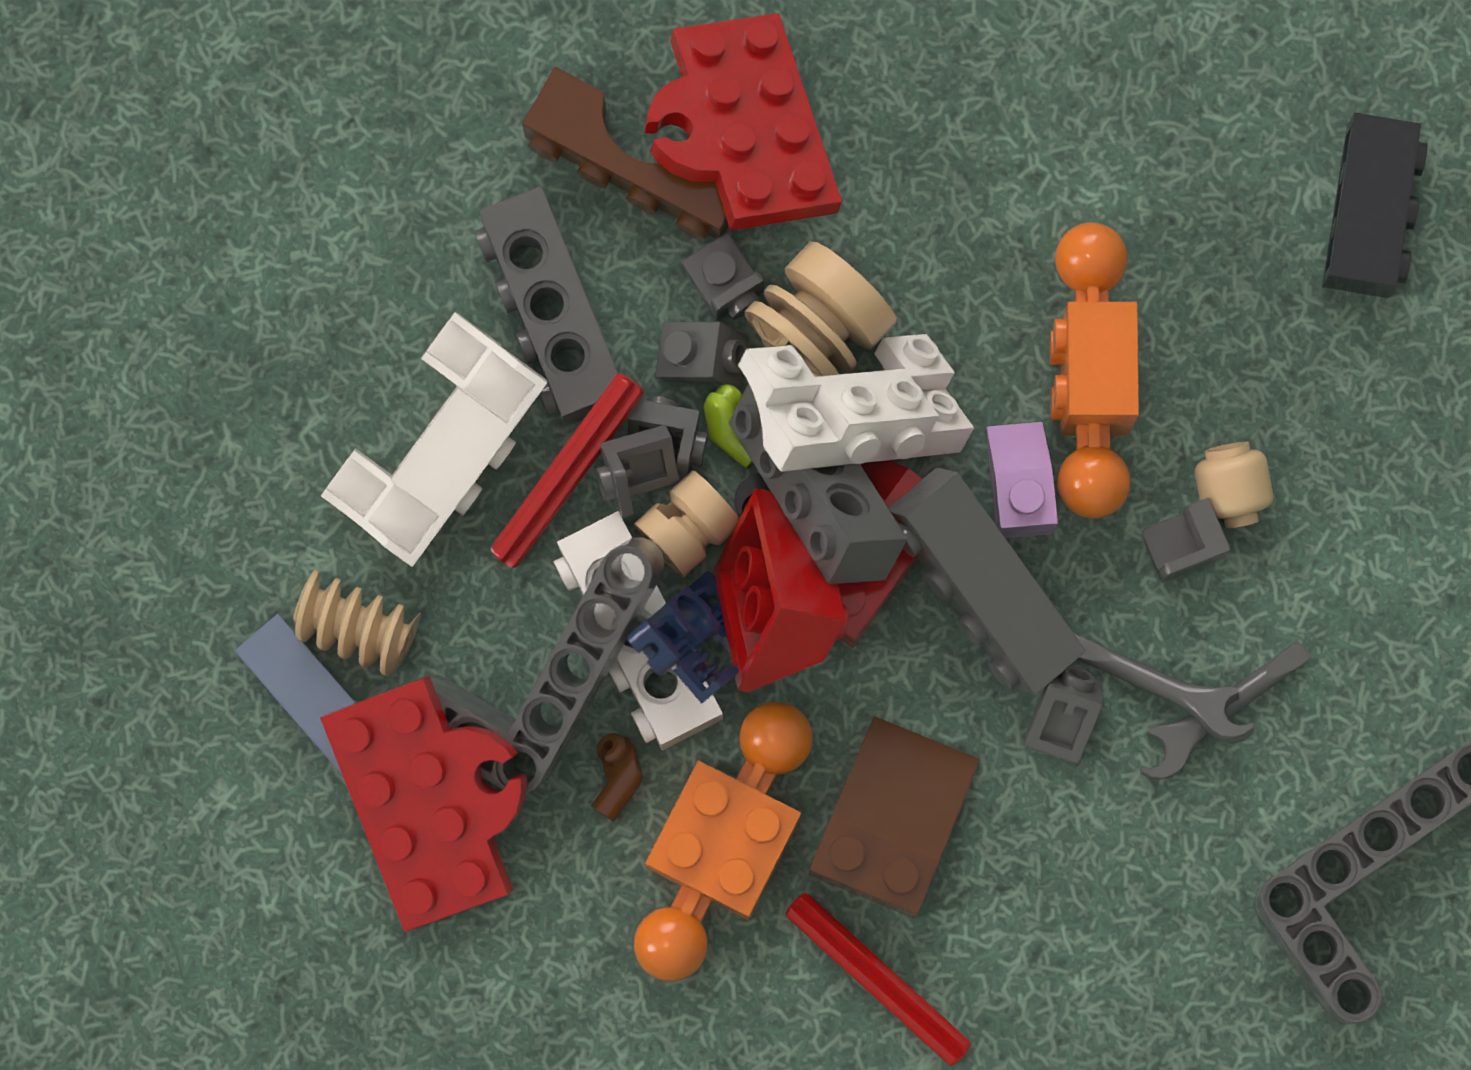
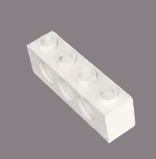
(664, 719)

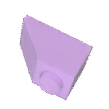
(1021, 480)

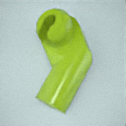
(718, 412)

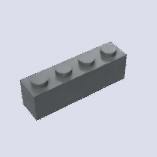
(985, 582)

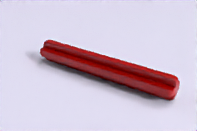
(567, 470)
(878, 979)

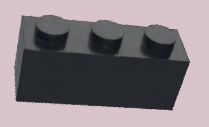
(1374, 206)

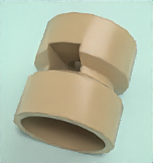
(688, 523)

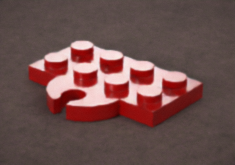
(744, 123)
(426, 800)

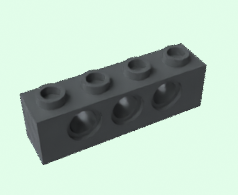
(529, 222)
(829, 507)

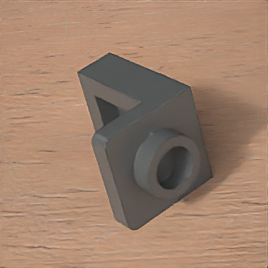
(701, 353)
(681, 424)
(636, 466)

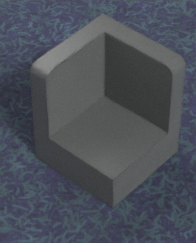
(1186, 541)

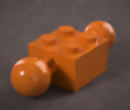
(1097, 370)
(723, 841)

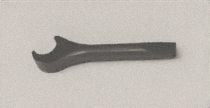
(1202, 702)
(1185, 734)

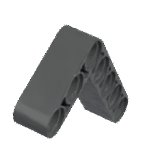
(556, 682)
(1358, 862)

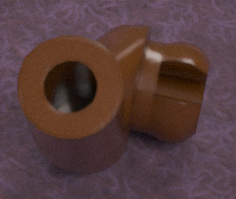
(622, 774)

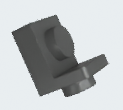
(724, 278)
(1066, 715)

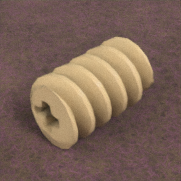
(353, 625)

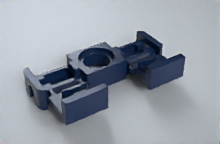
(678, 629)

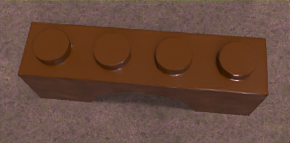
(571, 124)

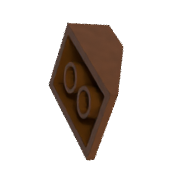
(894, 817)

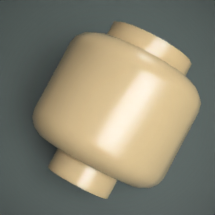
(1235, 483)

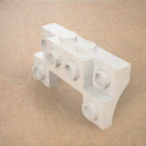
(856, 414)
(453, 450)

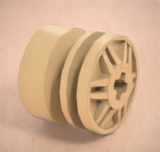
(828, 308)

